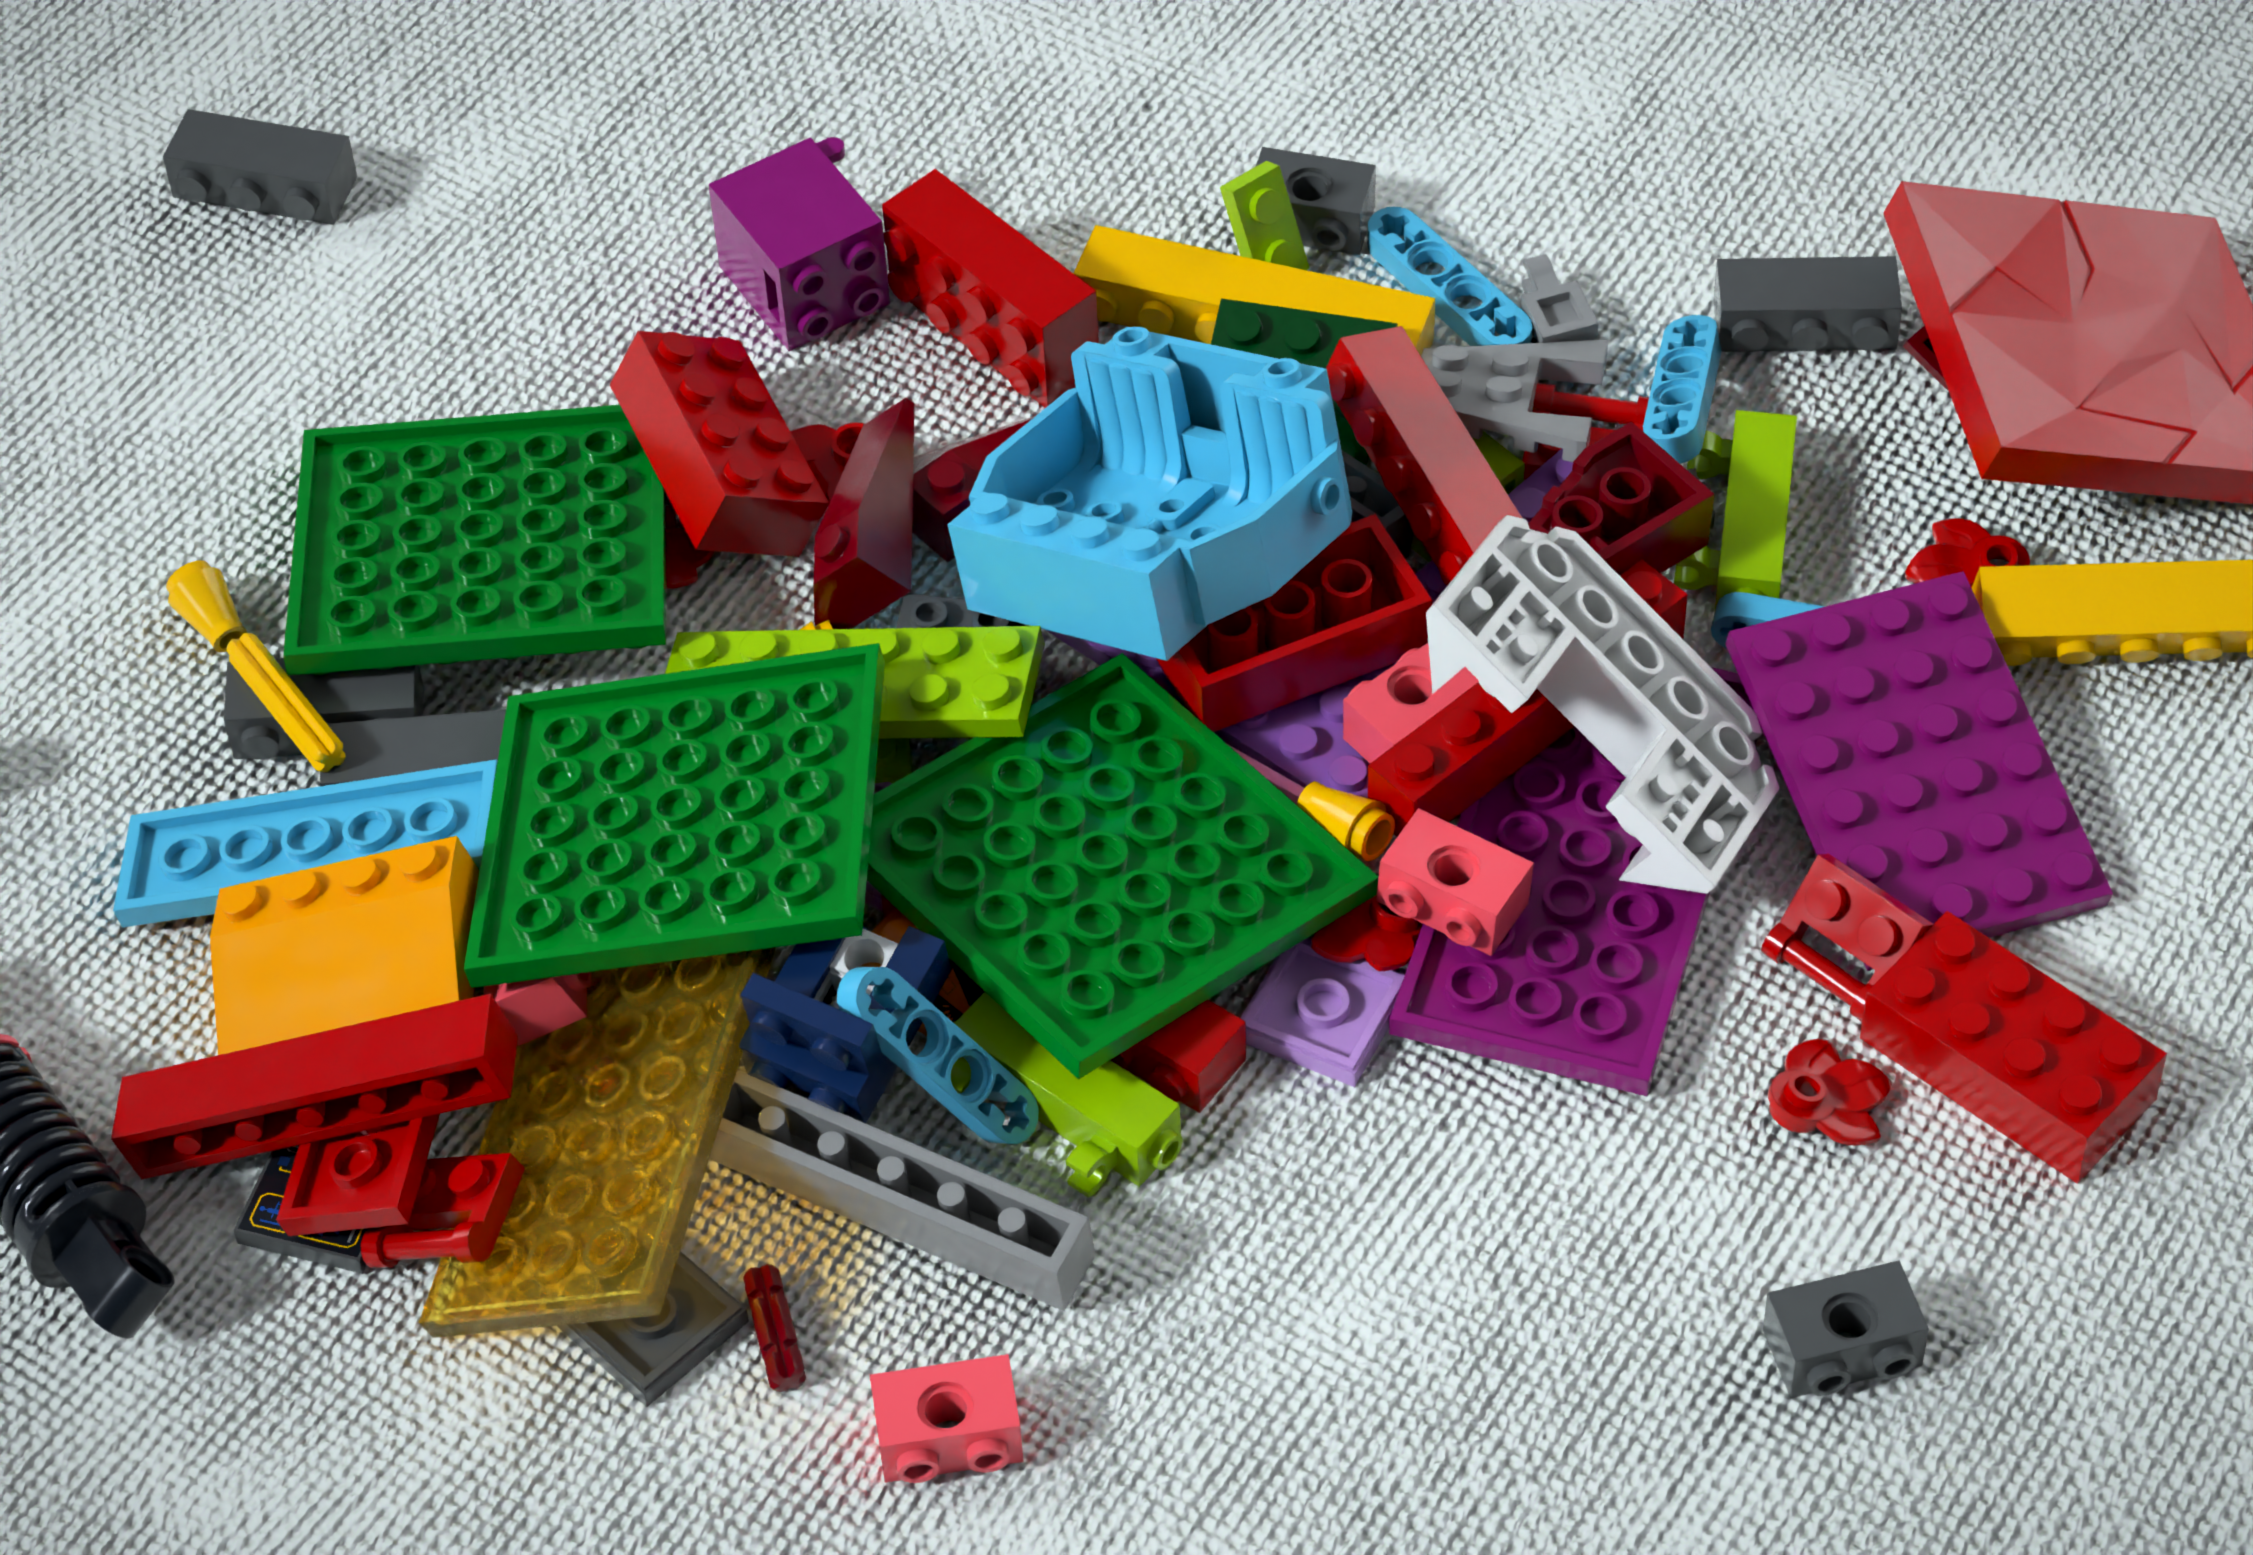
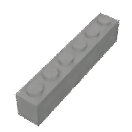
(904, 1191)

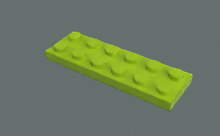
(934, 678)

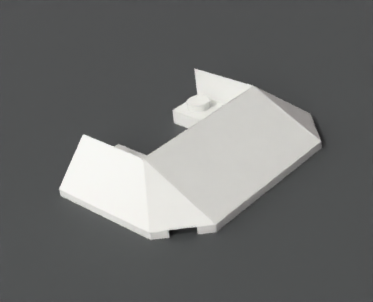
(1564, 622)

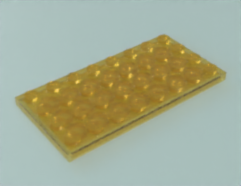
(612, 1149)

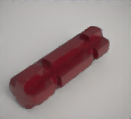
(774, 1327)

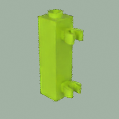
(1755, 508)
(1105, 1114)

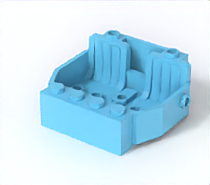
(1155, 494)

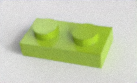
(1264, 217)

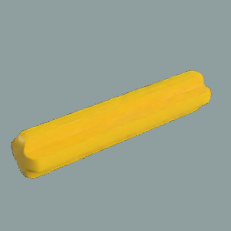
(286, 702)

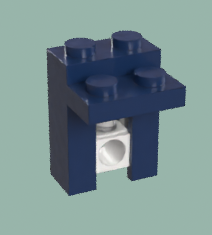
(816, 1047)

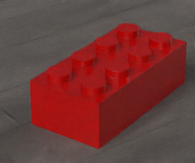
(988, 286)
(718, 444)
(1327, 625)
(2012, 1046)

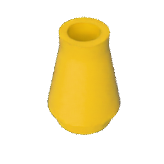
(205, 603)
(1351, 819)

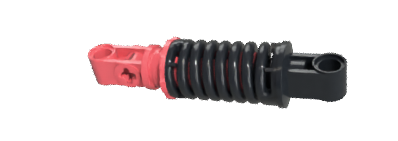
(69, 1204)

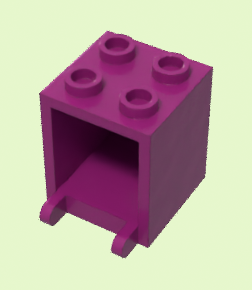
(800, 242)

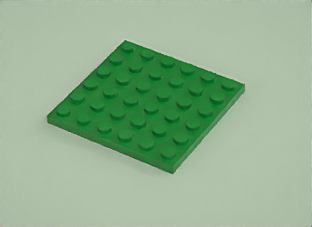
(475, 541)
(679, 817)
(1106, 864)

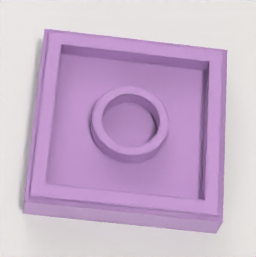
(1322, 1012)

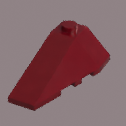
(944, 484)
(1630, 503)
(867, 528)

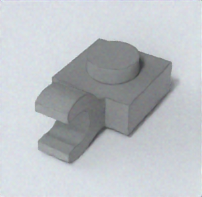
(1555, 309)

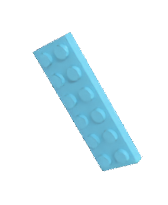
(188, 853)

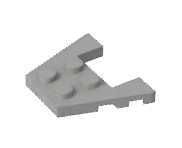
(1497, 388)

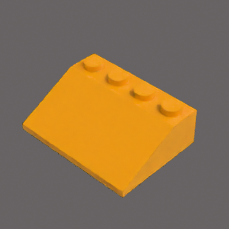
(342, 943)

